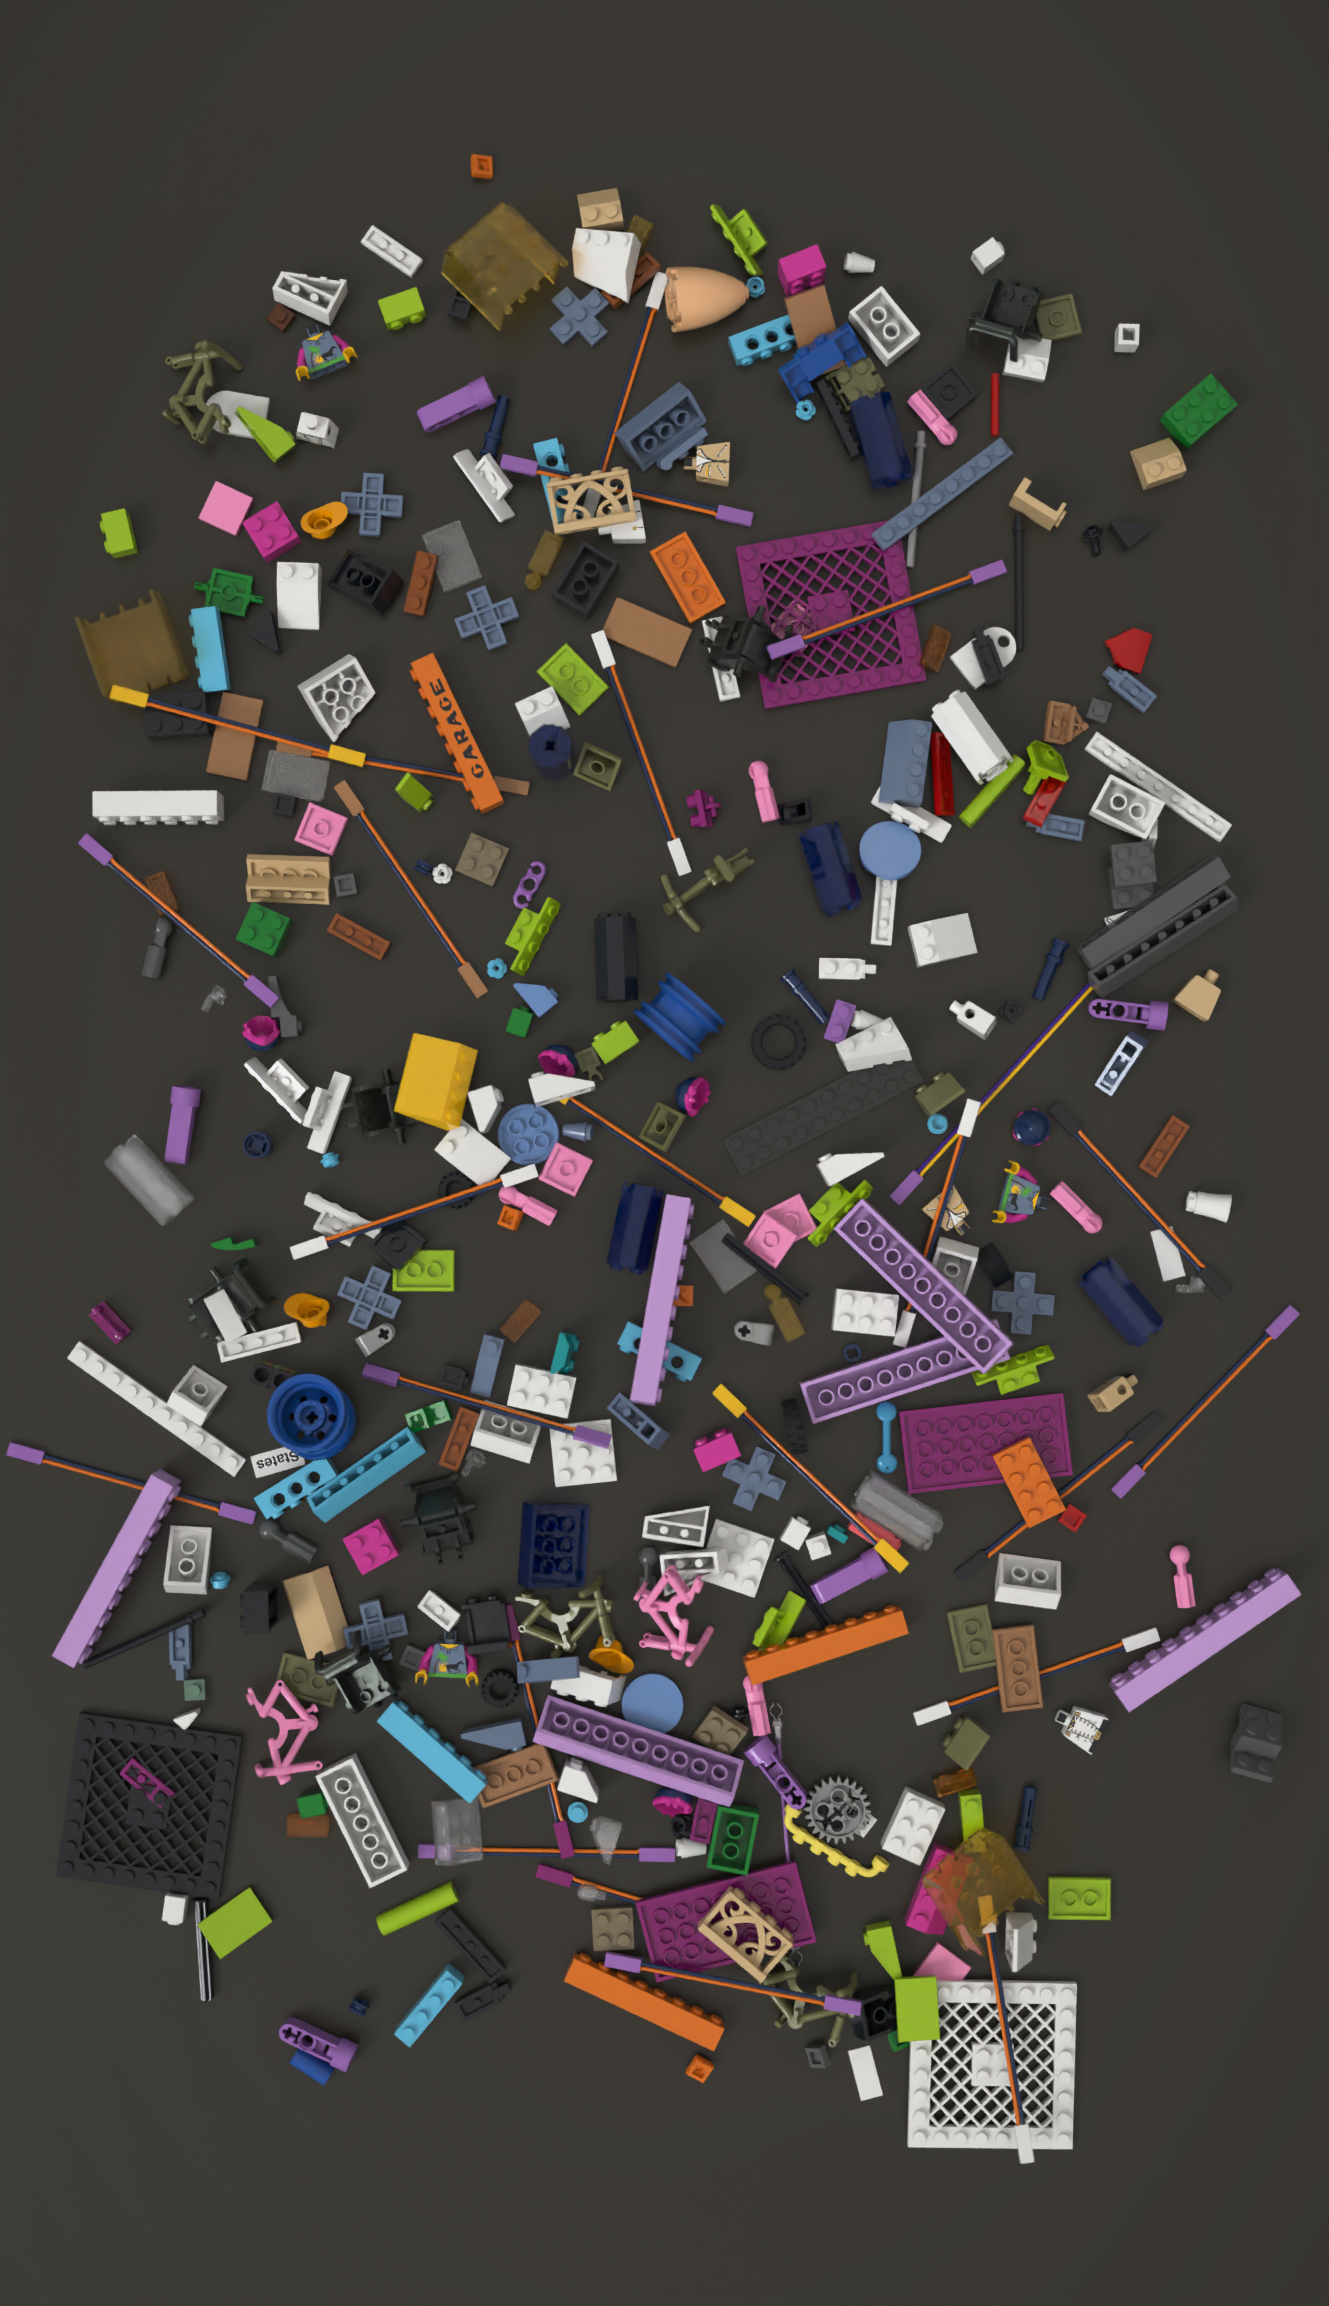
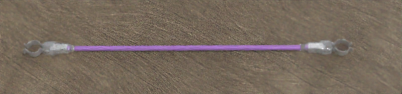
(777, 1725)

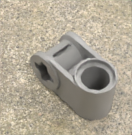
(758, 1332)
(373, 1340)

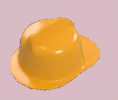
(324, 520)
(308, 1309)
(611, 1657)

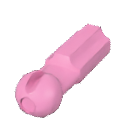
(933, 418)
(764, 793)
(528, 1204)
(1077, 1208)
(1183, 1580)
(757, 1708)

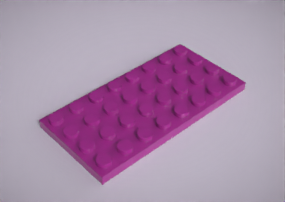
(956, 1442)
(673, 1918)

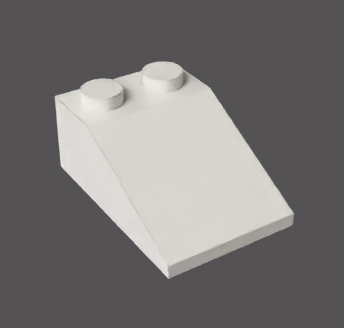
(299, 595)
(1126, 807)
(942, 939)
(553, 1088)
(472, 1153)
(840, 1166)
(956, 1261)
(188, 1560)
(1019, 1939)

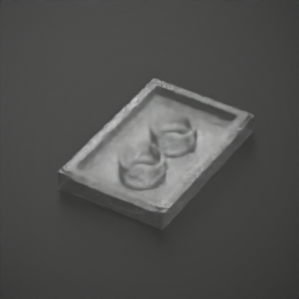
(456, 561)
(296, 775)
(722, 1263)

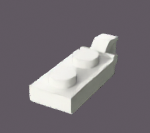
(844, 968)

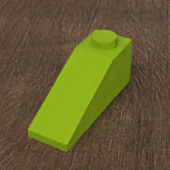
(268, 435)
(414, 793)
(970, 1812)
(883, 1947)

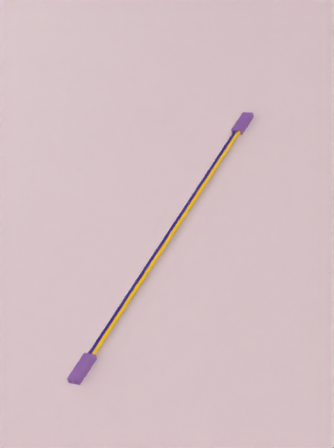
(914, 1178)

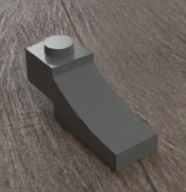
(289, 1023)

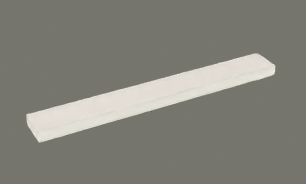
(1158, 787)

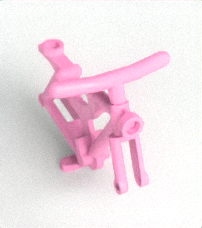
(652, 1605)
(306, 1723)

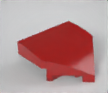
(1130, 649)

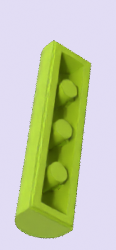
(991, 792)
(417, 1908)

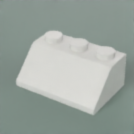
(486, 1106)
(505, 1435)
(1028, 1581)

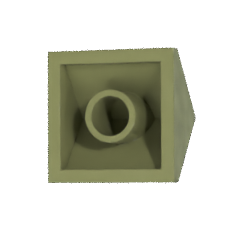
(598, 766)
(662, 1126)

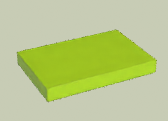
(573, 679)
(427, 1272)
(1079, 1898)
(234, 1922)
(917, 2008)

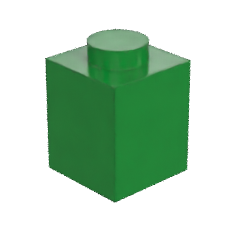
(520, 1022)
(312, 1804)

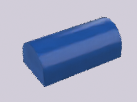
(312, 2066)

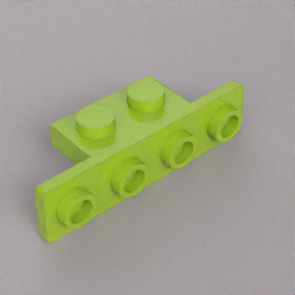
(744, 235)
(529, 933)
(834, 1207)
(1017, 1371)
(779, 1622)

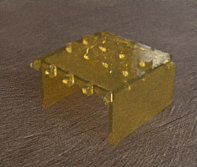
(500, 262)
(133, 648)
(978, 1886)

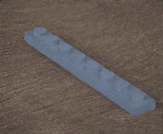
(942, 494)

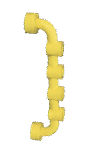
(835, 1855)

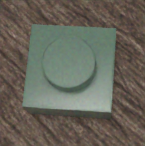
(195, 1689)

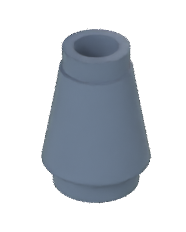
(581, 1130)

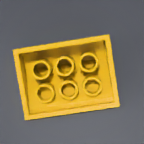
(436, 1081)

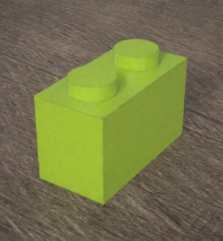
(402, 309)
(118, 533)
(615, 1042)

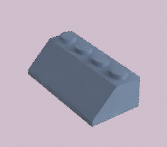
(661, 426)
(905, 763)

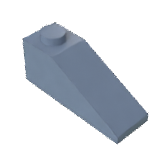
(1121, 1062)
(487, 1365)
(638, 1421)
(548, 1670)
(503, 1734)

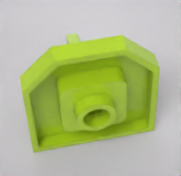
(1044, 763)

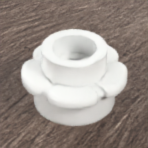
(447, 874)

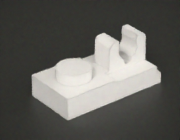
(439, 1610)

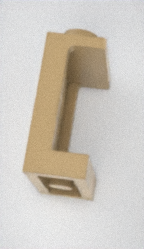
(1035, 509)

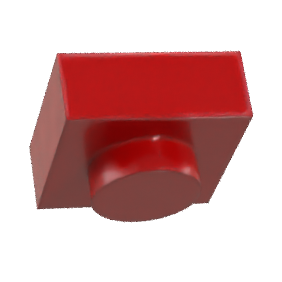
(1072, 1517)

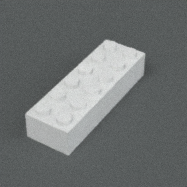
(158, 806)
(362, 1820)

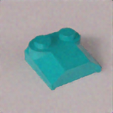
(563, 1354)

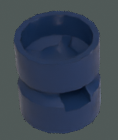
(258, 1145)

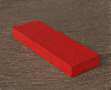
(1044, 801)

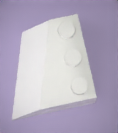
(606, 260)
(337, 694)

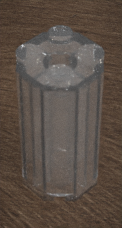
(149, 1180)
(897, 1511)

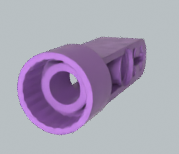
(456, 405)
(1152, 1015)
(184, 1104)
(867, 1566)
(762, 1754)
(340, 2050)

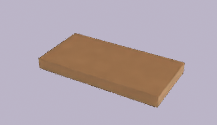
(811, 316)
(646, 632)
(230, 748)
(1017, 1668)
(517, 1774)

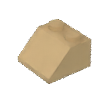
(601, 210)
(1158, 463)

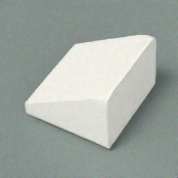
(185, 1719)

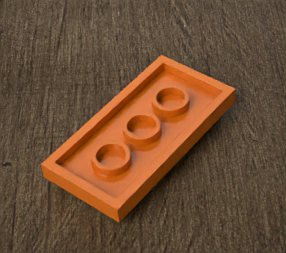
(687, 577)
(1028, 1482)

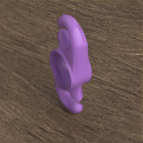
(530, 875)

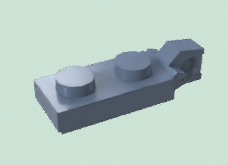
(1129, 688)
(1061, 827)
(181, 1651)

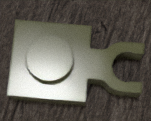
(588, 1062)

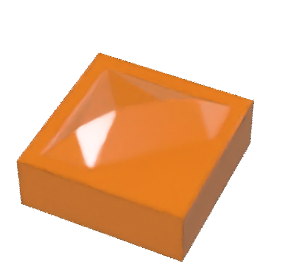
(481, 166)
(510, 1218)
(685, 1296)
(699, 2068)

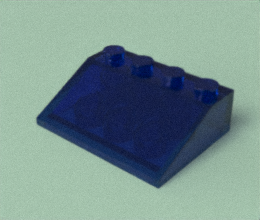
(553, 1545)

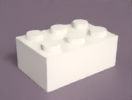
(883, 326)
(865, 1312)
(541, 1391)
(912, 1825)

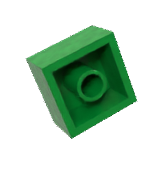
(264, 929)

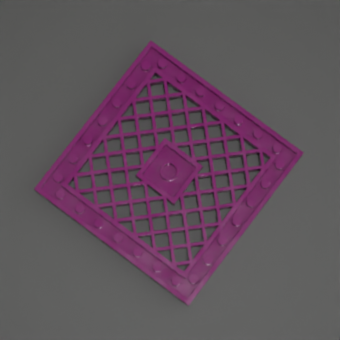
(833, 609)

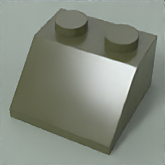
(939, 1093)
(965, 1741)

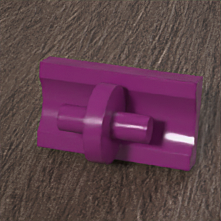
(706, 809)

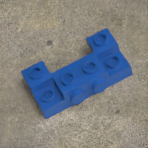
(818, 357)

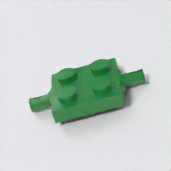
(229, 592)

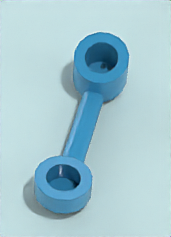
(886, 1412)

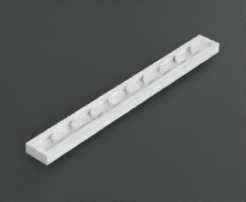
(156, 1408)

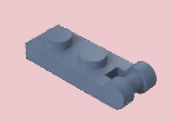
(681, 449)

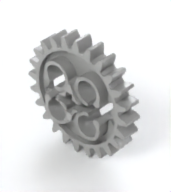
(850, 1822)

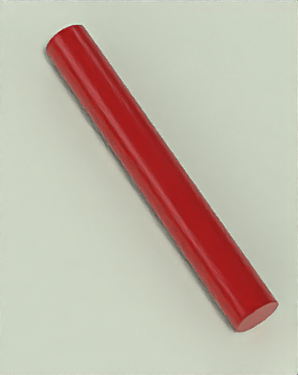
(995, 404)

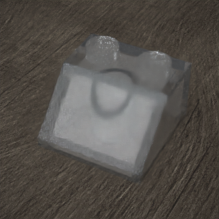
(605, 1836)

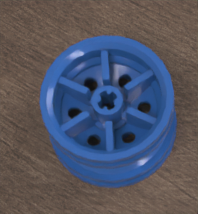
(679, 1017)
(287, 1402)

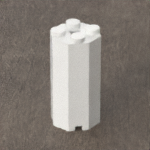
(971, 737)

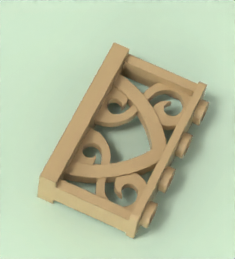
(571, 523)
(750, 1962)

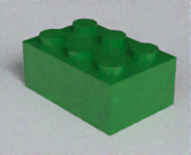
(1198, 412)
(733, 1838)

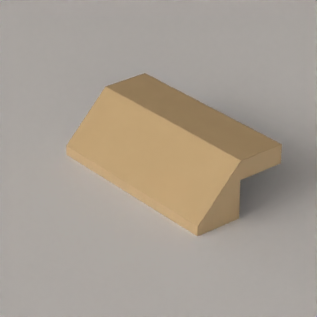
(288, 879)
(316, 1611)

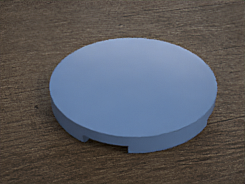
(890, 850)
(528, 1134)
(653, 1702)

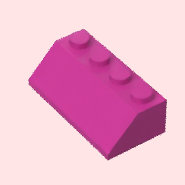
(923, 1912)

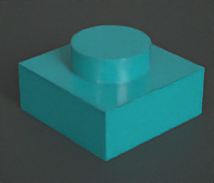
(837, 1532)

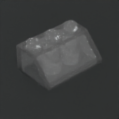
(457, 1831)

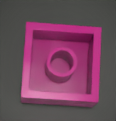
(802, 270)
(272, 532)
(716, 1450)
(371, 1545)

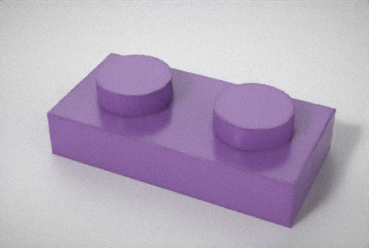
(839, 1021)

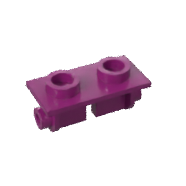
(109, 1322)

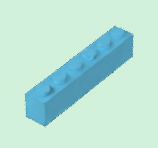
(365, 1475)
(433, 1751)

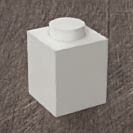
(988, 255)
(1126, 338)
(795, 1532)
(817, 1545)
(175, 1908)

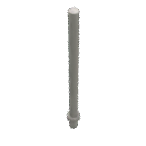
(920, 446)

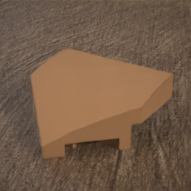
(1062, 723)

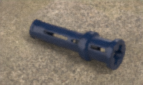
(493, 435)
(1053, 959)
(799, 989)
(1024, 1827)

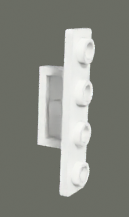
(488, 482)
(917, 818)
(282, 1084)
(325, 1110)
(335, 1219)

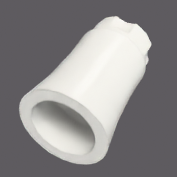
(1209, 1205)

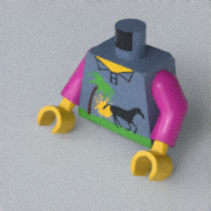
(322, 354)
(1019, 1196)
(448, 1659)

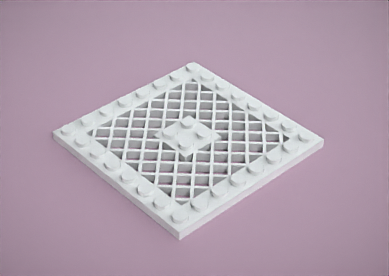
(991, 2069)

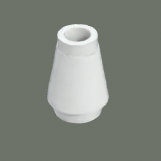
(858, 263)
(864, 1020)
(689, 1848)

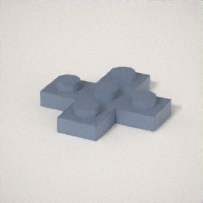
(579, 317)
(372, 504)
(486, 618)
(369, 1297)
(1022, 1302)
(754, 1478)
(376, 1628)

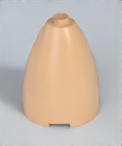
(701, 296)

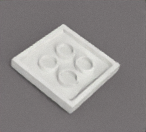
(582, 1462)
(746, 1557)

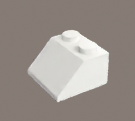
(1031, 362)
(542, 709)
(196, 1395)
(578, 1780)

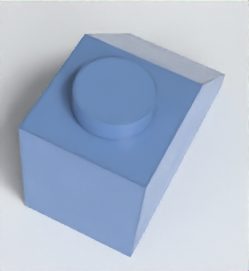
(538, 997)

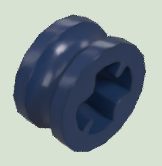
(423, 867)
(850, 1346)
(359, 2006)

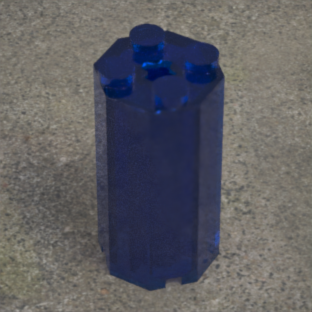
(881, 440)
(552, 752)
(830, 868)
(634, 1228)
(1121, 1302)

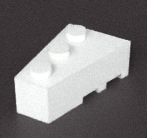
(310, 295)
(873, 1046)
(678, 1527)
(694, 1562)
(592, 1686)

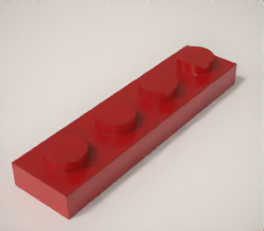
(942, 775)

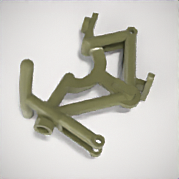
(204, 354)
(714, 875)
(565, 1640)
(795, 2015)

